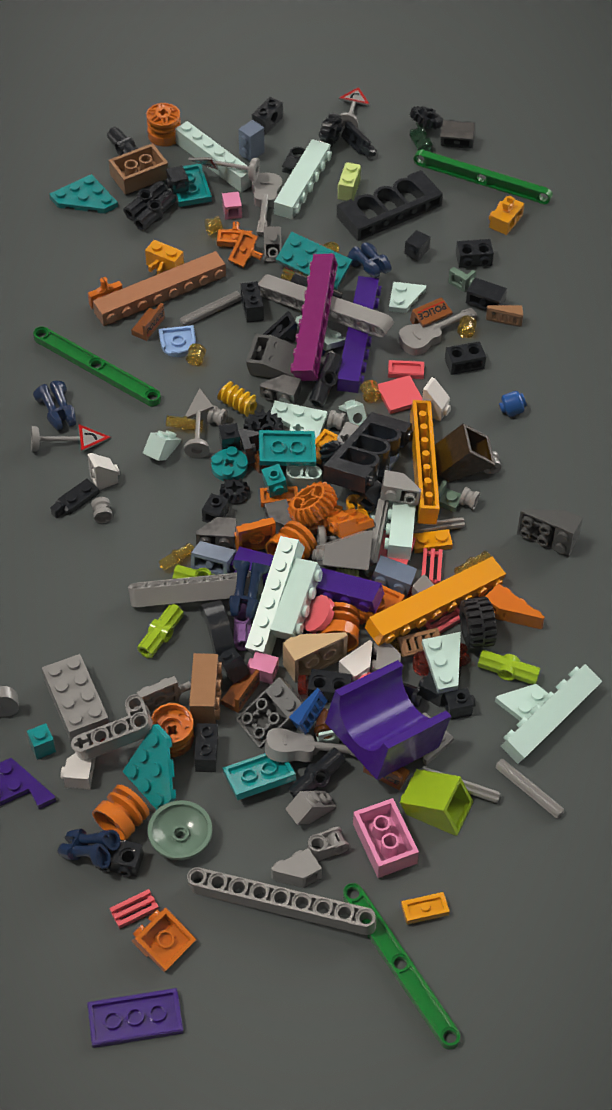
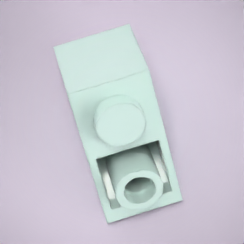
(161, 444)

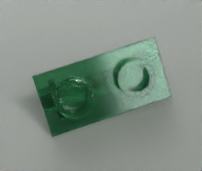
(418, 138)

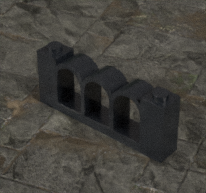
(418, 184)
(366, 452)

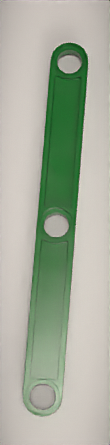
(493, 179)
(106, 372)
(409, 977)

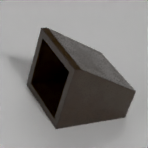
(463, 454)

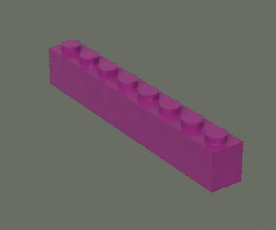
(314, 317)

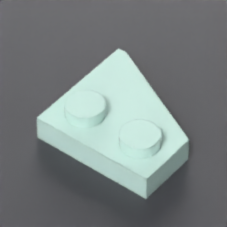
(404, 296)
(522, 701)

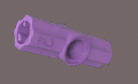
(241, 629)

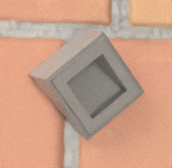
(421, 584)

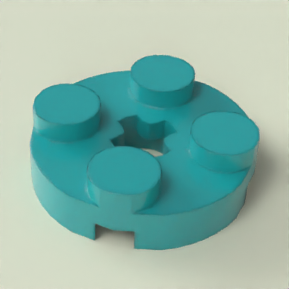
(226, 456)

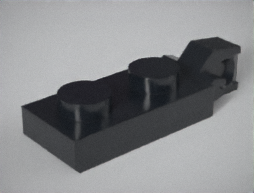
(357, 140)
(74, 498)

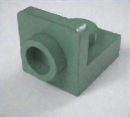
(460, 279)
(448, 498)

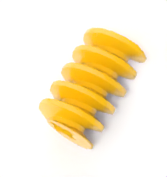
(238, 398)

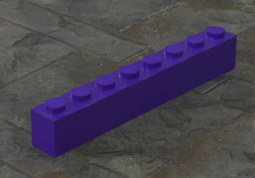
(357, 341)
(336, 585)

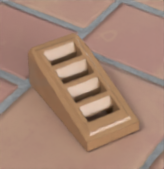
(505, 314)
(418, 636)

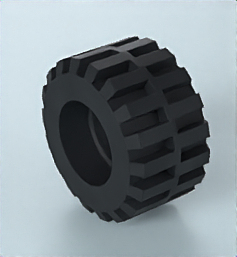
(478, 623)

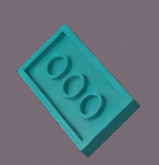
(299, 252)

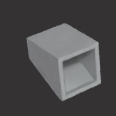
(345, 552)

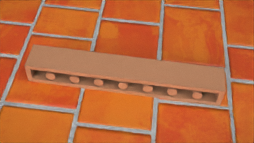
(159, 288)

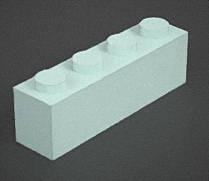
(400, 530)
(296, 599)

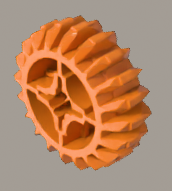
(312, 503)

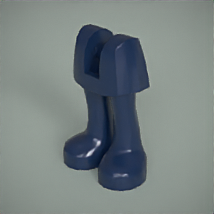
(371, 261)
(59, 414)
(238, 598)
(98, 852)

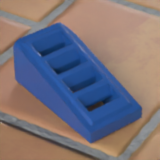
(308, 711)

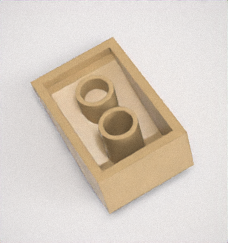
(313, 652)

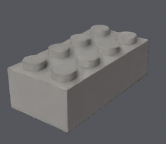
(74, 696)

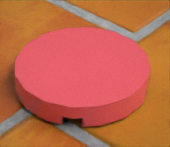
(320, 614)

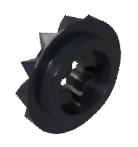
(242, 490)

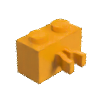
(506, 215)
(162, 257)

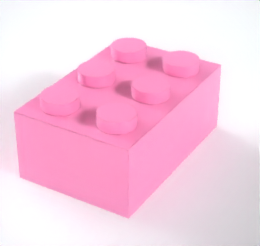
(385, 837)

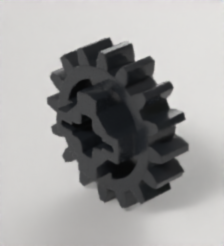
(426, 117)
(331, 129)
(263, 421)

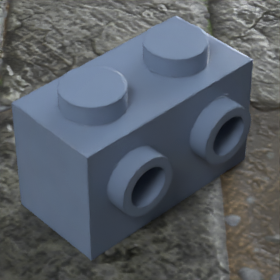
(251, 140)
(212, 557)
(394, 574)

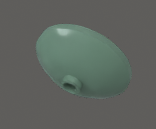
(180, 819)

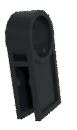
(291, 160)

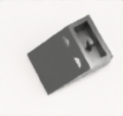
(270, 356)
(550, 528)
(270, 711)

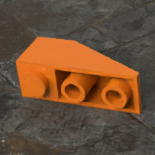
(514, 609)

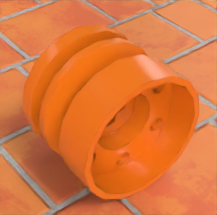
(161, 124)
(296, 531)
(346, 620)
(176, 720)
(121, 812)

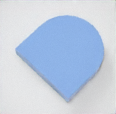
(177, 340)

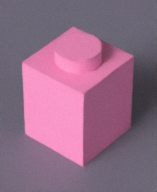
(232, 205)
(266, 664)

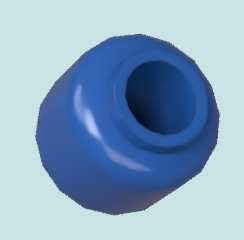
(513, 403)

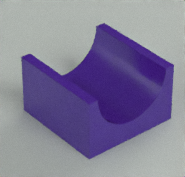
(382, 723)

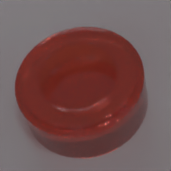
(302, 684)

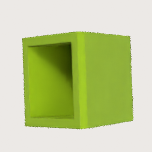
(437, 800)

